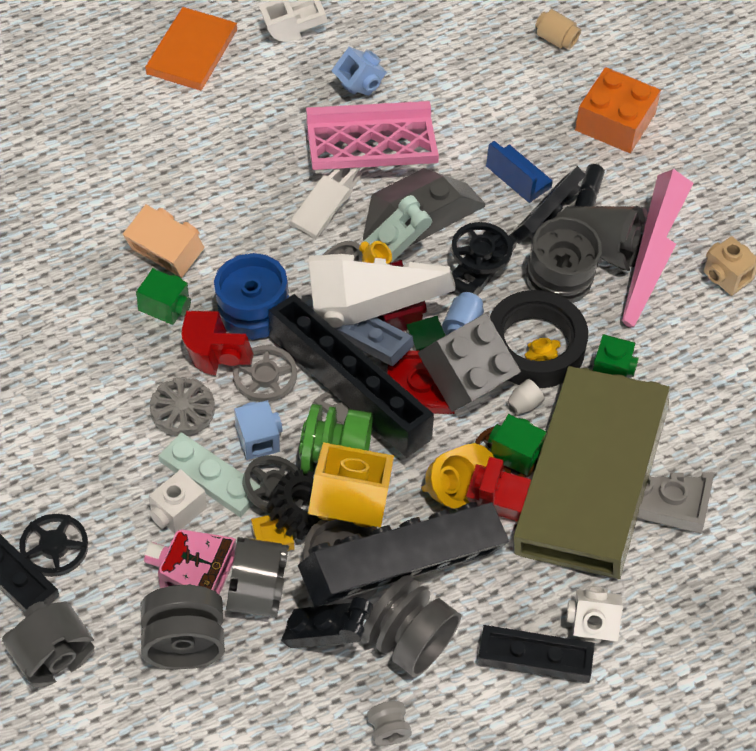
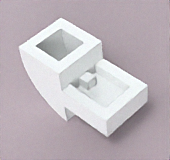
(288, 19)

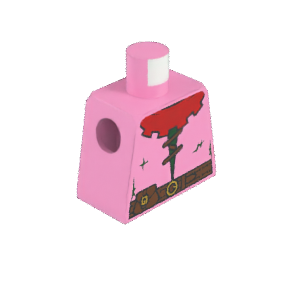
(193, 559)

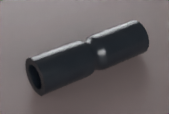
(590, 185)

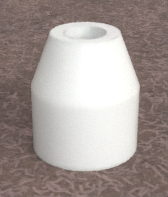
(525, 397)

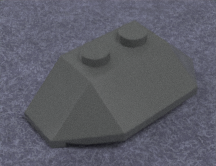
(440, 196)

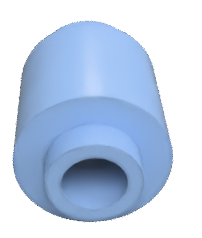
(462, 311)

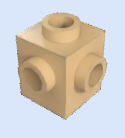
(730, 265)

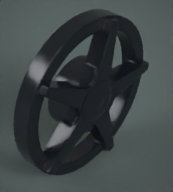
(481, 248)
(54, 543)

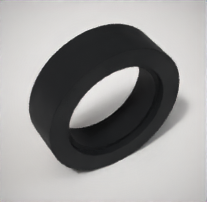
(553, 309)

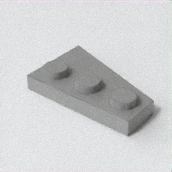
(677, 500)

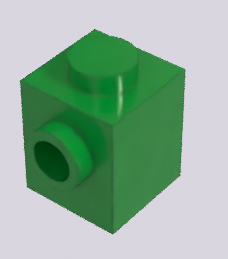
(163, 296)
(615, 357)
(517, 443)

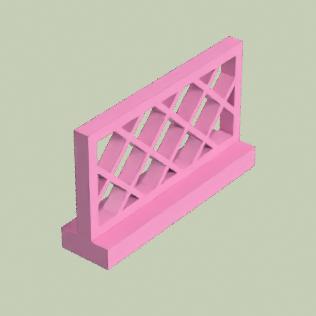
(373, 123)

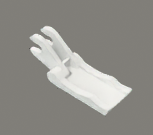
(325, 200)

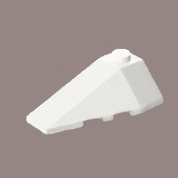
(358, 291)

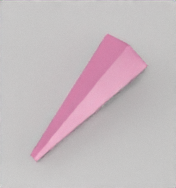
(655, 248)

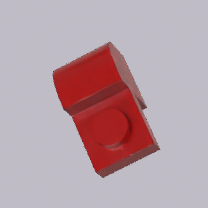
(211, 345)
(499, 487)

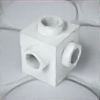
(595, 614)

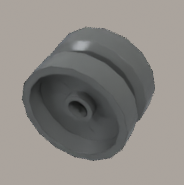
(182, 627)

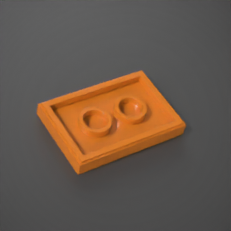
(191, 48)

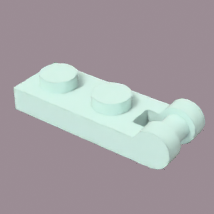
(394, 230)

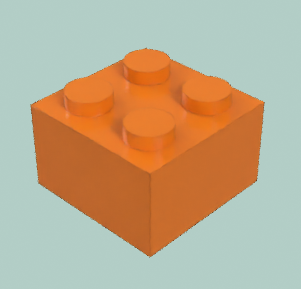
(617, 110)

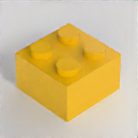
(350, 485)

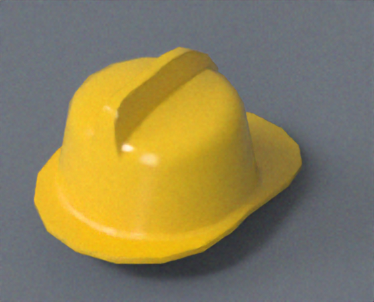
(451, 474)

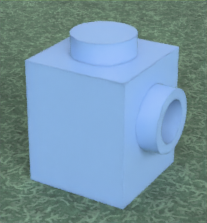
(258, 429)

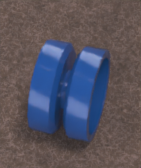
(247, 291)

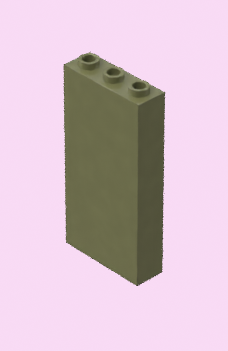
(592, 472)

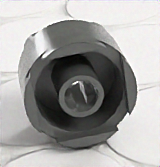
(257, 577)
(48, 642)

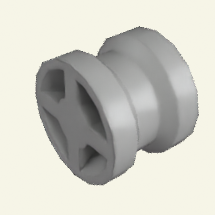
(389, 723)

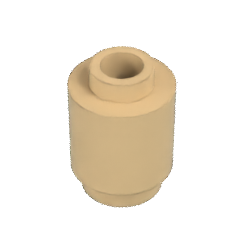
(557, 29)

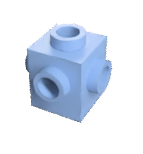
(359, 71)

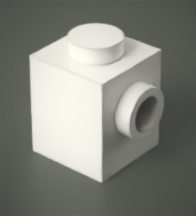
(177, 502)

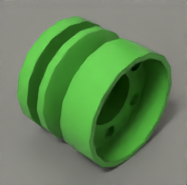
(353, 433)

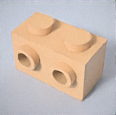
(164, 240)

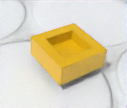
(265, 530)

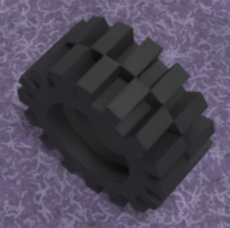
(284, 507)

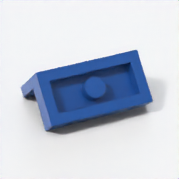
(517, 171)

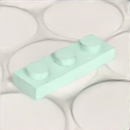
(210, 472)

